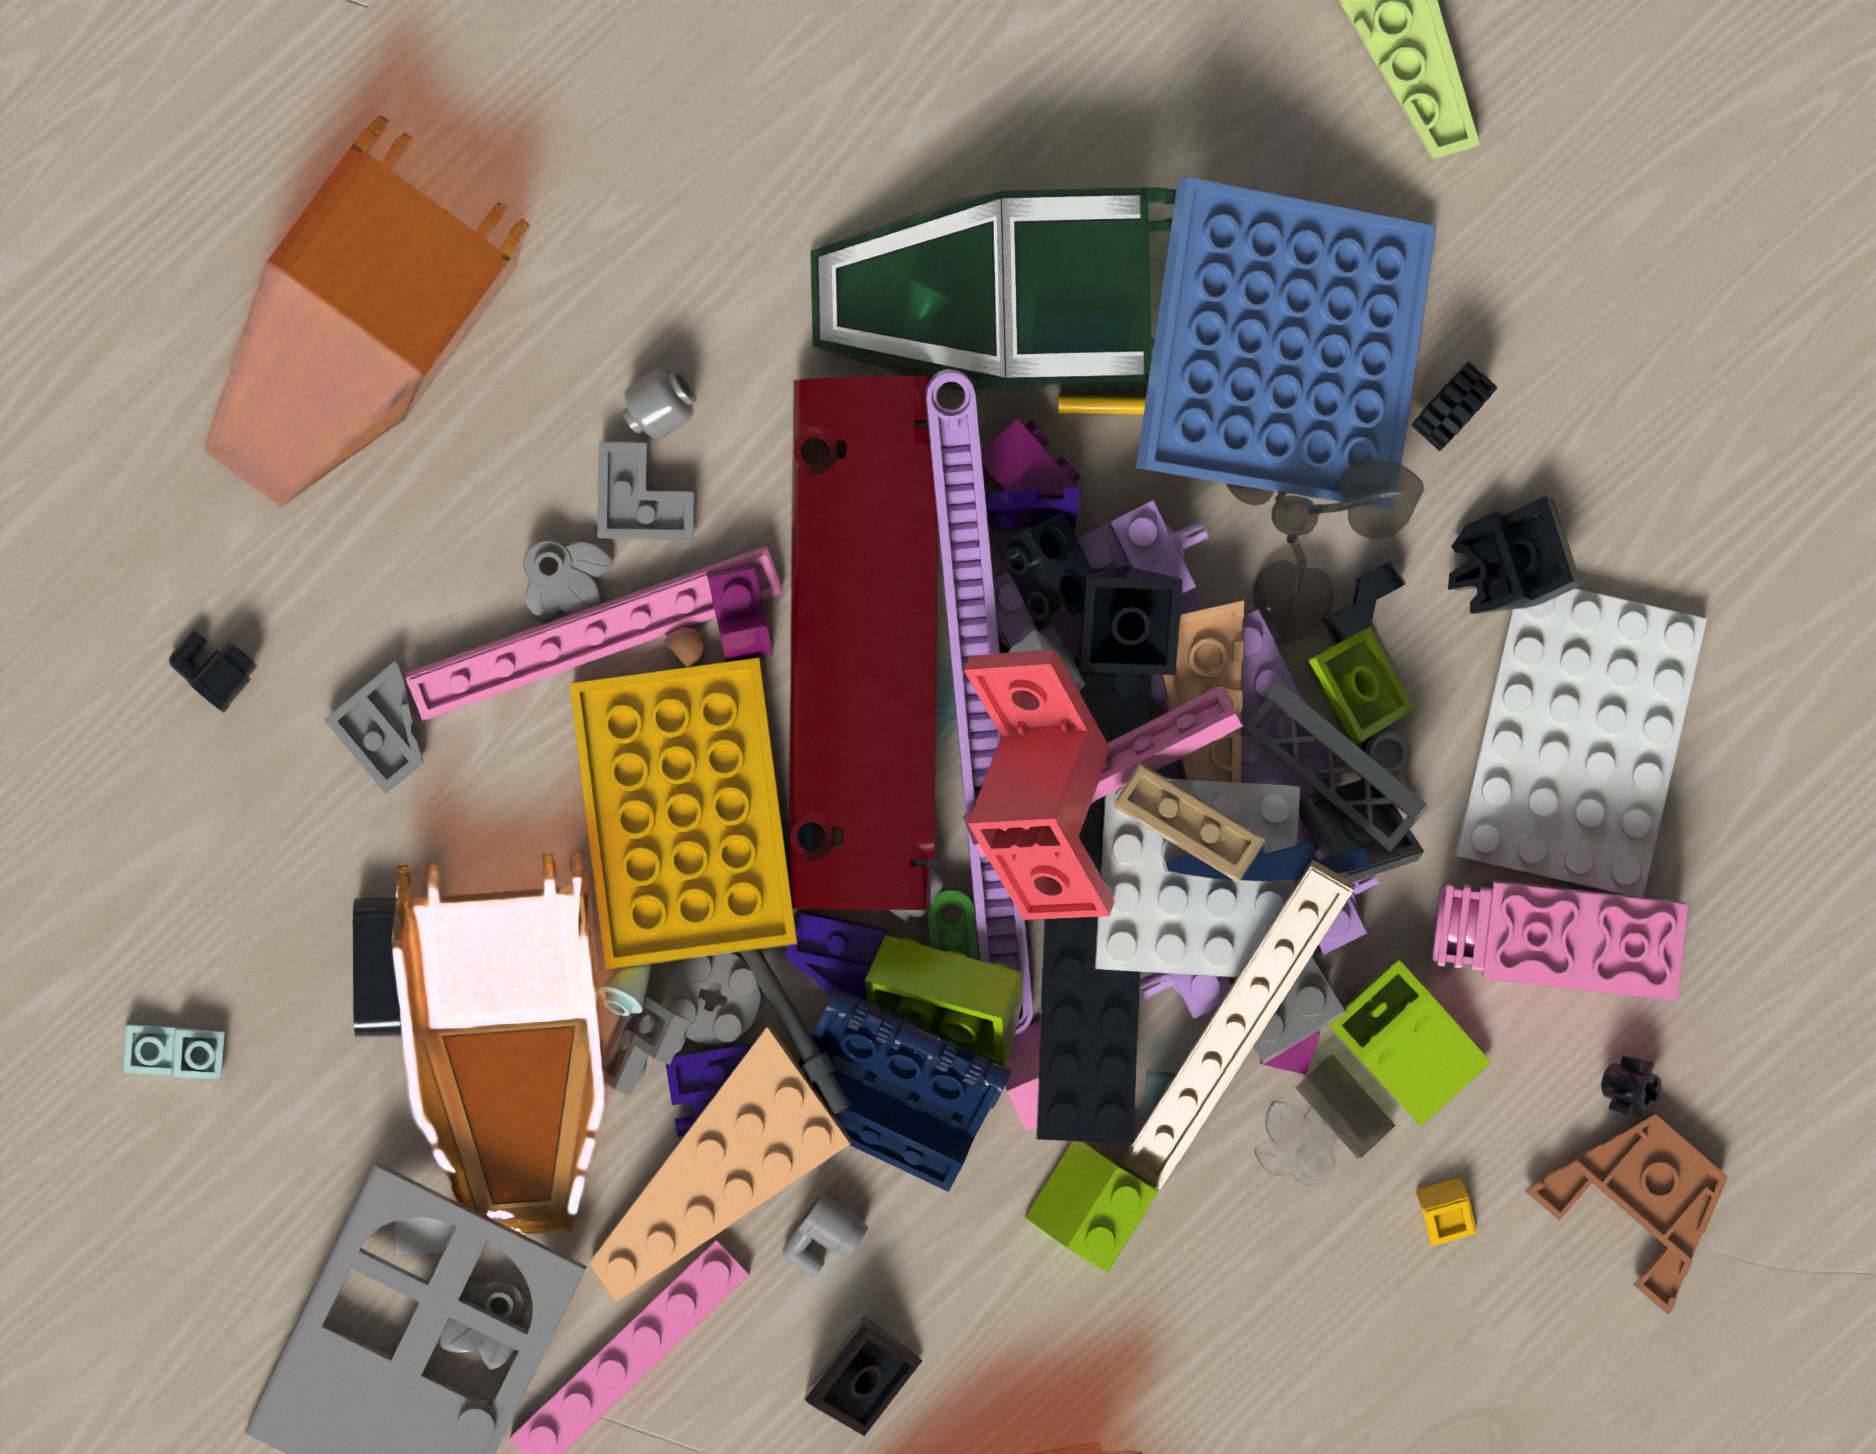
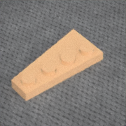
(1207, 658)

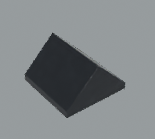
(1130, 622)
(862, 1377)

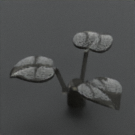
(1379, 505)

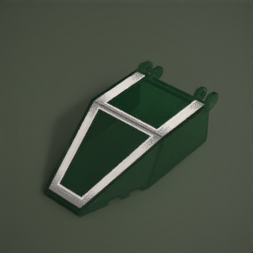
(1000, 289)

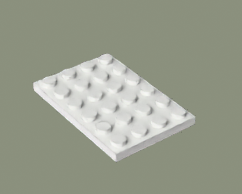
(1581, 740)

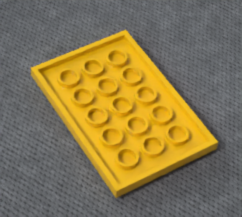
(683, 813)

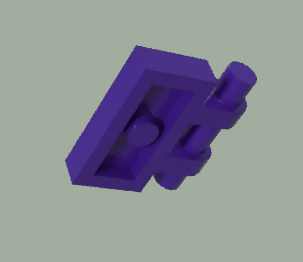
(699, 1077)

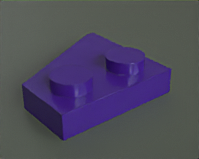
(1028, 508)
(835, 951)

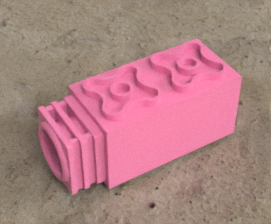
(1563, 937)

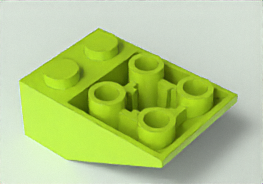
(1408, 1041)

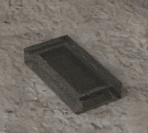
(1345, 1106)

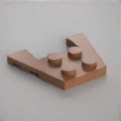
(1656, 1182)

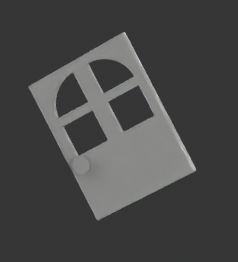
(356, 1400)

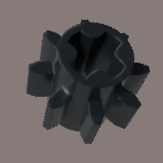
(1631, 1086)

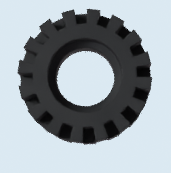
(1454, 406)

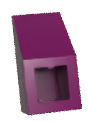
(1020, 462)

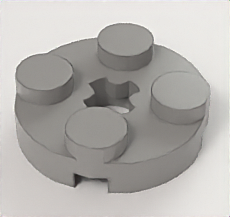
(727, 1020)

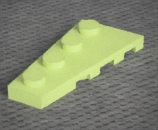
(1419, 67)

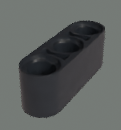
(374, 979)

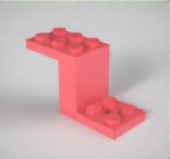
(1039, 785)

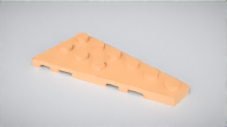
(740, 1151)

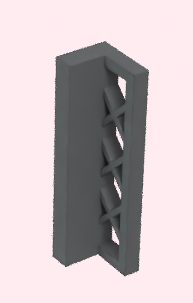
(1346, 751)

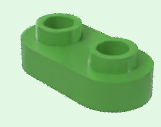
(957, 935)

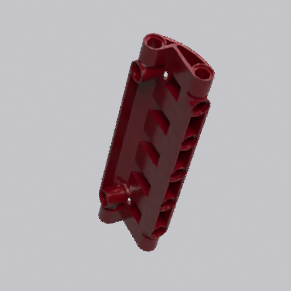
(863, 644)

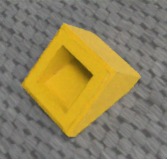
(1446, 1211)

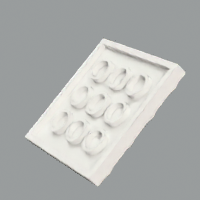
(1185, 920)

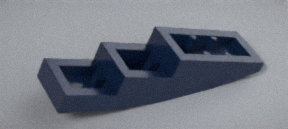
(1273, 866)

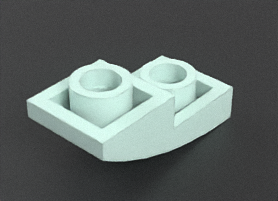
(173, 1051)

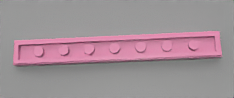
(577, 638)

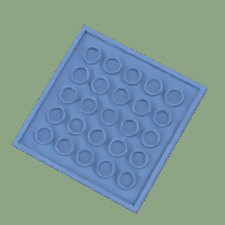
(1282, 340)

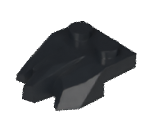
(1515, 559)

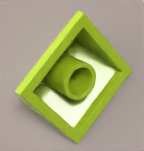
(1359, 686)

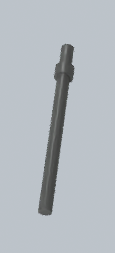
(817, 1065)

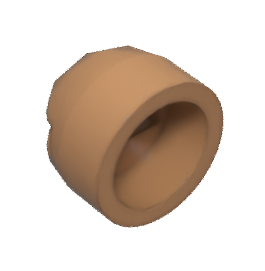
(685, 645)

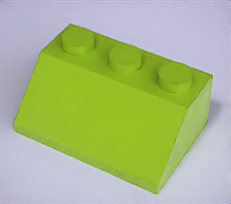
(948, 994)

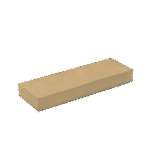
(1189, 822)

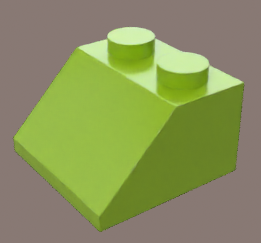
(1091, 1204)

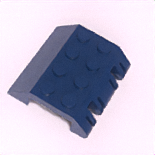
(908, 1088)

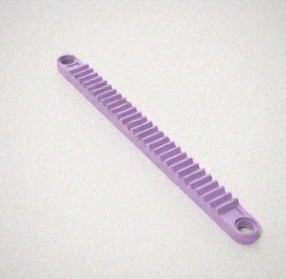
(972, 632)

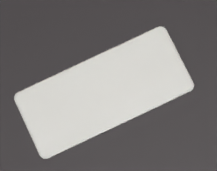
(422, 1235)

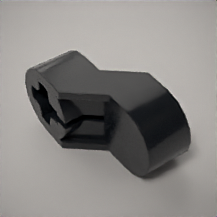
(1360, 613)

